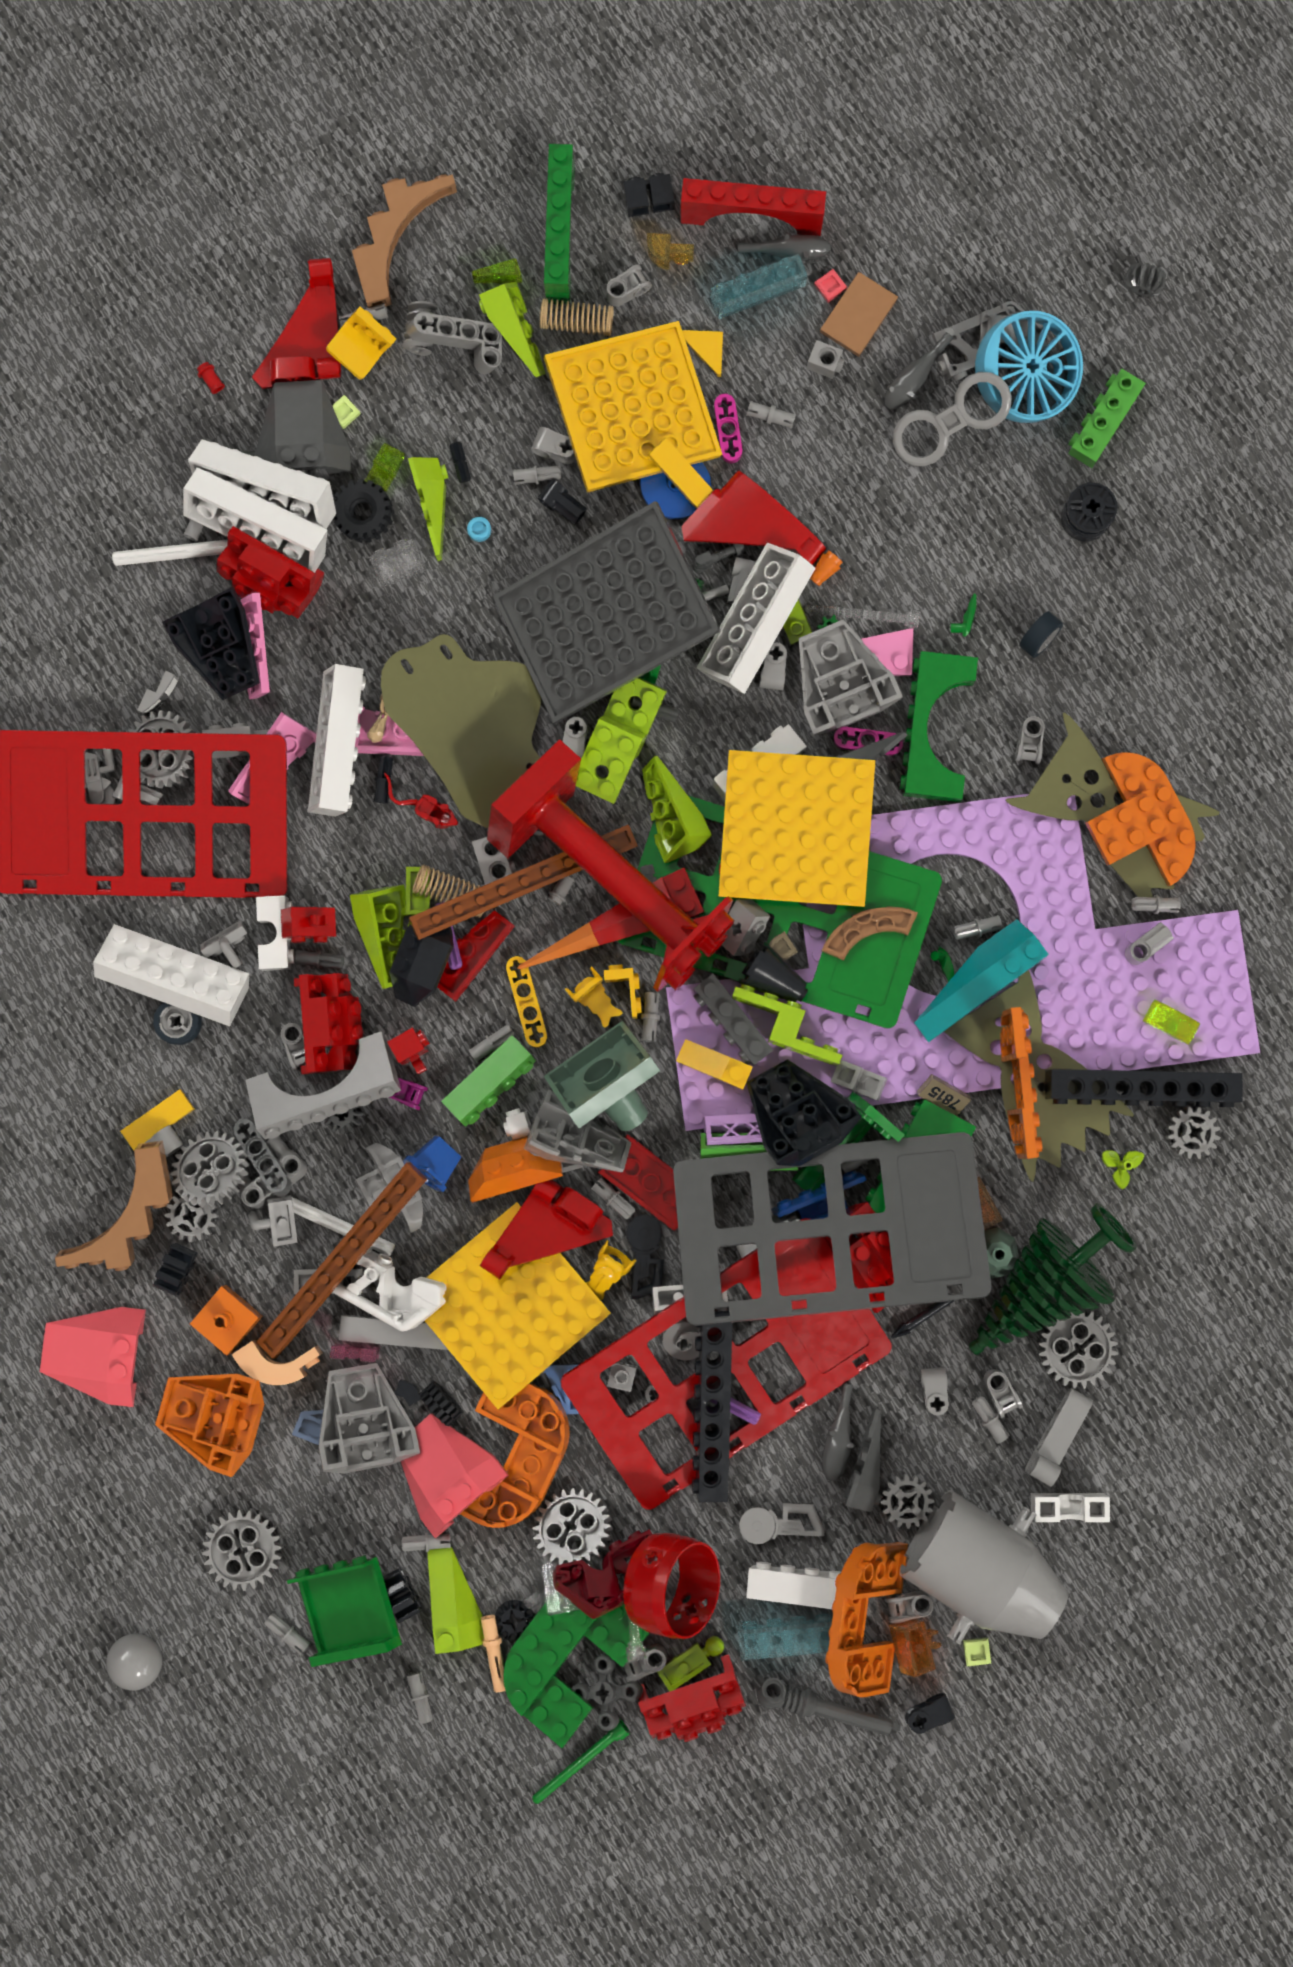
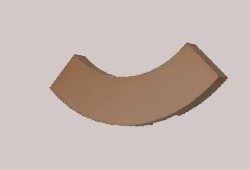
(866, 924)

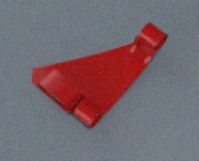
(301, 347)
(750, 516)
(545, 1225)

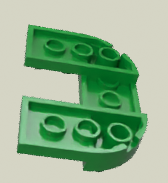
(542, 1651)

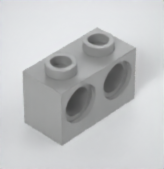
(489, 862)

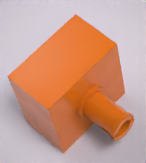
(226, 1320)

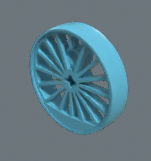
(1029, 355)

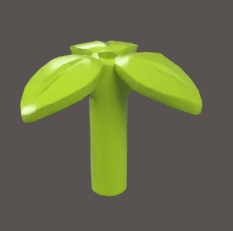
(1131, 1160)

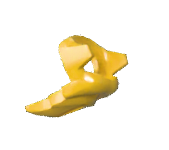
(592, 994)
(608, 1270)

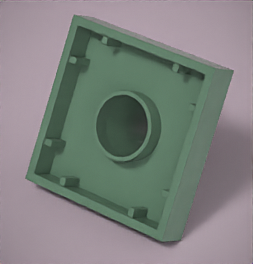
(605, 1079)

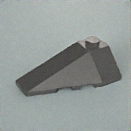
(864, 1479)

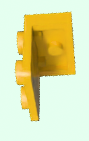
(360, 343)
(618, 974)

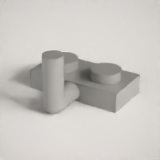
(222, 941)
(280, 1221)

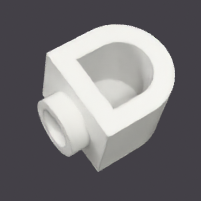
(517, 1124)

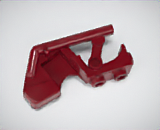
(598, 1590)

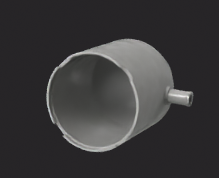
(984, 1570)

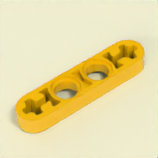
(524, 1002)

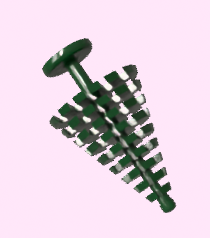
(1051, 1281)

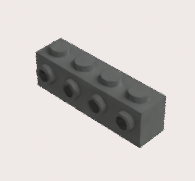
(732, 1019)

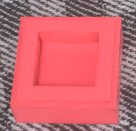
(830, 285)

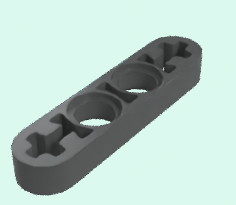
(262, 1157)

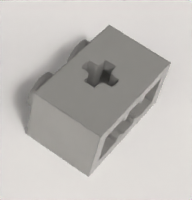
(747, 927)

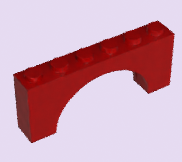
(797, 207)

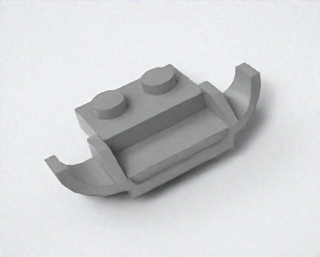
(373, 1183)

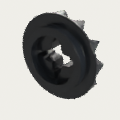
(503, 1614)

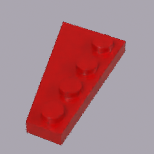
(475, 951)

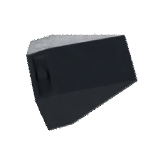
(217, 643)
(799, 1114)

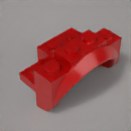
(266, 571)
(329, 1022)
(869, 1256)
(694, 1706)

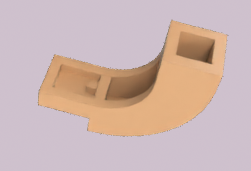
(260, 1367)

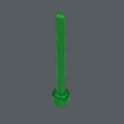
(616, 1734)

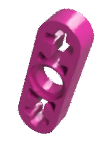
(737, 445)
(851, 733)

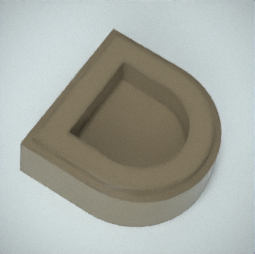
(783, 946)

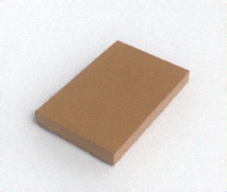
(858, 314)

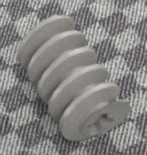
(410, 345)

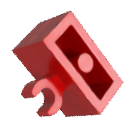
(308, 923)
(410, 1047)

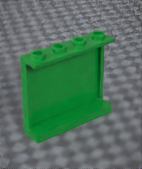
(348, 1610)

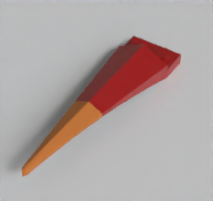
(619, 922)

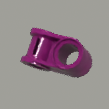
(406, 1093)

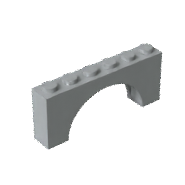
(369, 1080)

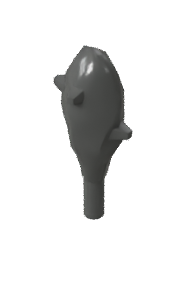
(807, 246)
(913, 376)
(839, 1439)

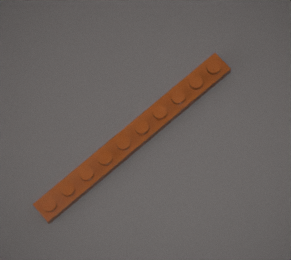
(508, 888)
(341, 1260)

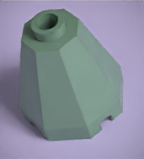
(1006, 1245)

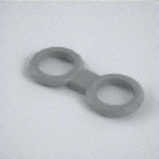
(952, 419)

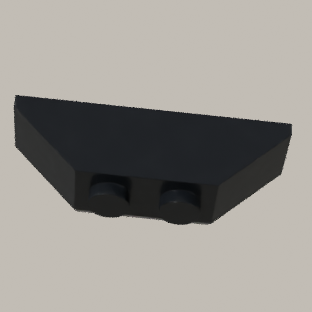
(420, 965)

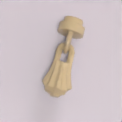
(376, 732)

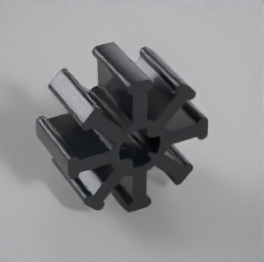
(175, 1269)
(402, 1595)

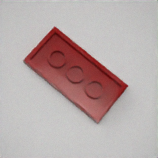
(647, 1182)

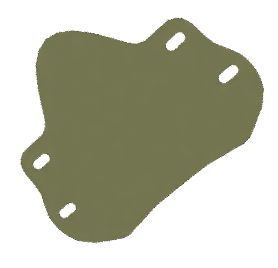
(465, 719)

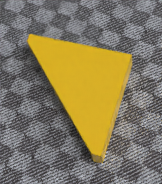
(707, 347)

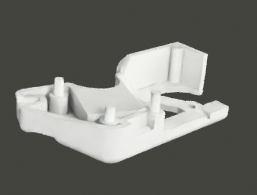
(399, 1305)

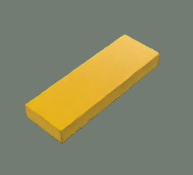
(680, 473)
(157, 1118)

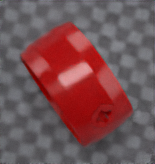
(647, 1584)

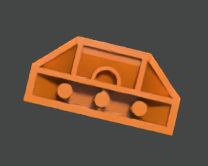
(508, 1169)

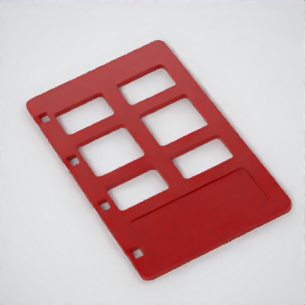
(48, 813)
(817, 1344)

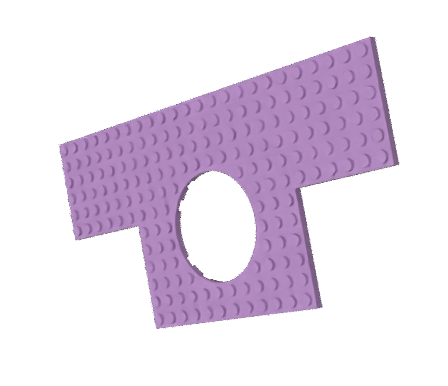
(1084, 988)

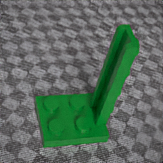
(813, 1176)

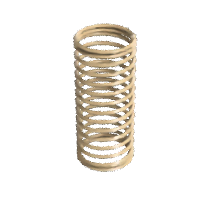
(606, 332)
(420, 878)

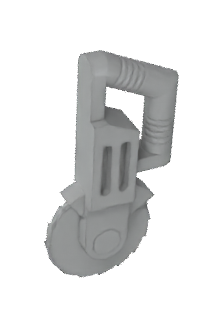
(98, 788)
(760, 1525)

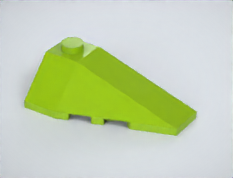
(505, 310)
(431, 489)
(677, 819)
(380, 924)
(453, 1605)

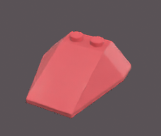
(95, 1353)
(448, 1473)

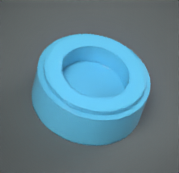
(479, 529)

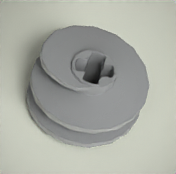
(680, 1340)

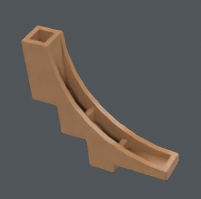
(387, 227)
(115, 1245)

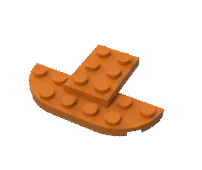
(1146, 818)

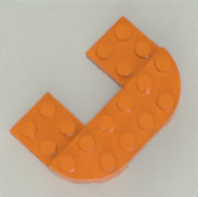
(1015, 1048)
(532, 1461)
(868, 1573)

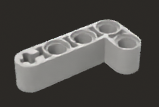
(426, 328)
(1058, 1437)

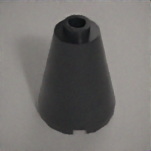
(772, 974)

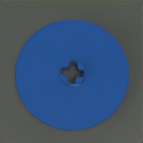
(671, 501)

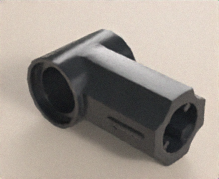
(557, 498)

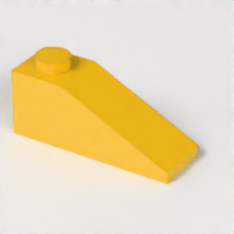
(714, 1064)

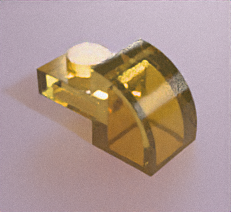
(663, 251)

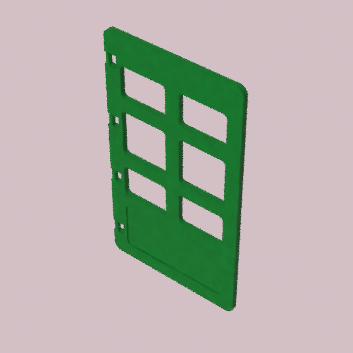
(874, 970)

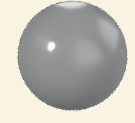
(134, 1662)

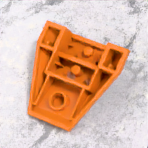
(213, 1418)

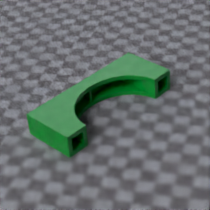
(558, 222)
(924, 773)
(926, 1121)

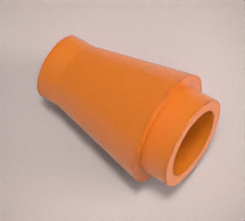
(825, 568)

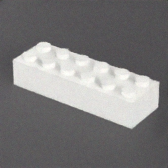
(287, 487)
(224, 504)
(756, 617)
(336, 740)
(171, 975)

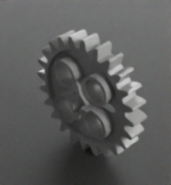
(160, 758)
(209, 1169)
(1090, 1366)
(554, 1518)
(264, 1543)

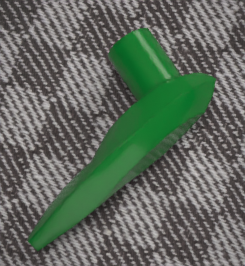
(968, 619)
(944, 961)

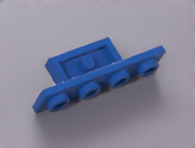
(813, 1203)

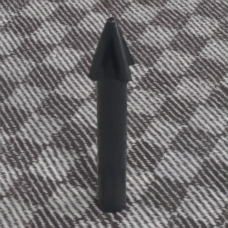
(905, 1328)

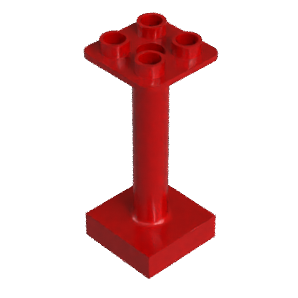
(539, 803)

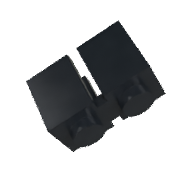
(660, 191)

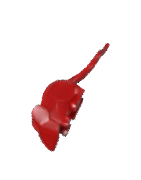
(428, 809)

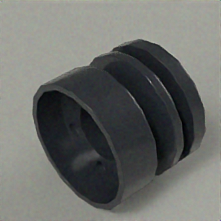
(1080, 521)

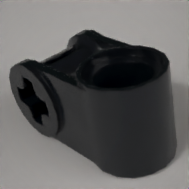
(933, 1713)

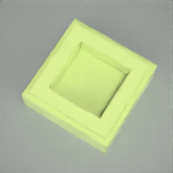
(345, 411)
(977, 1651)

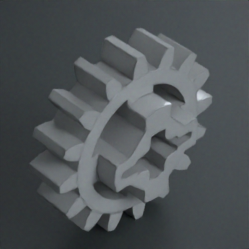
(1187, 1123)
(196, 1225)
(898, 1510)

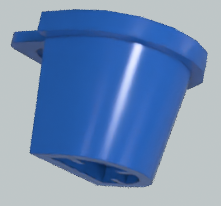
(436, 1162)

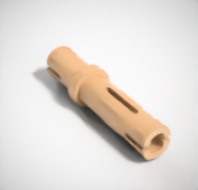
(492, 1643)

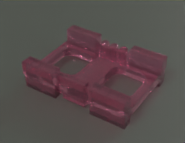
(368, 1353)

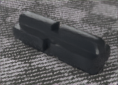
(461, 465)

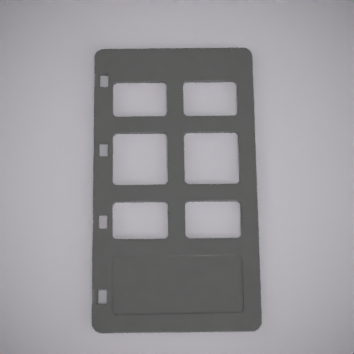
(928, 1214)

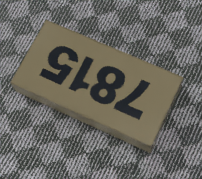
(943, 1095)

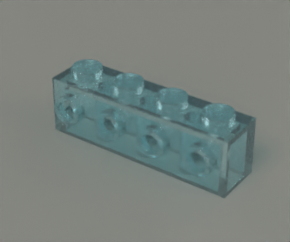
(758, 286)
(784, 1638)

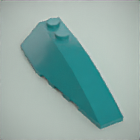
(982, 976)

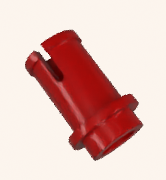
(209, 376)

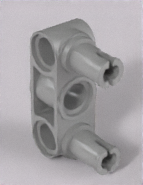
(285, 1157)

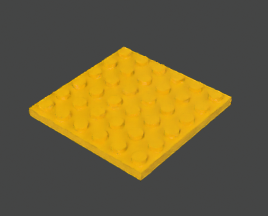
(628, 398)
(796, 828)
(514, 1325)

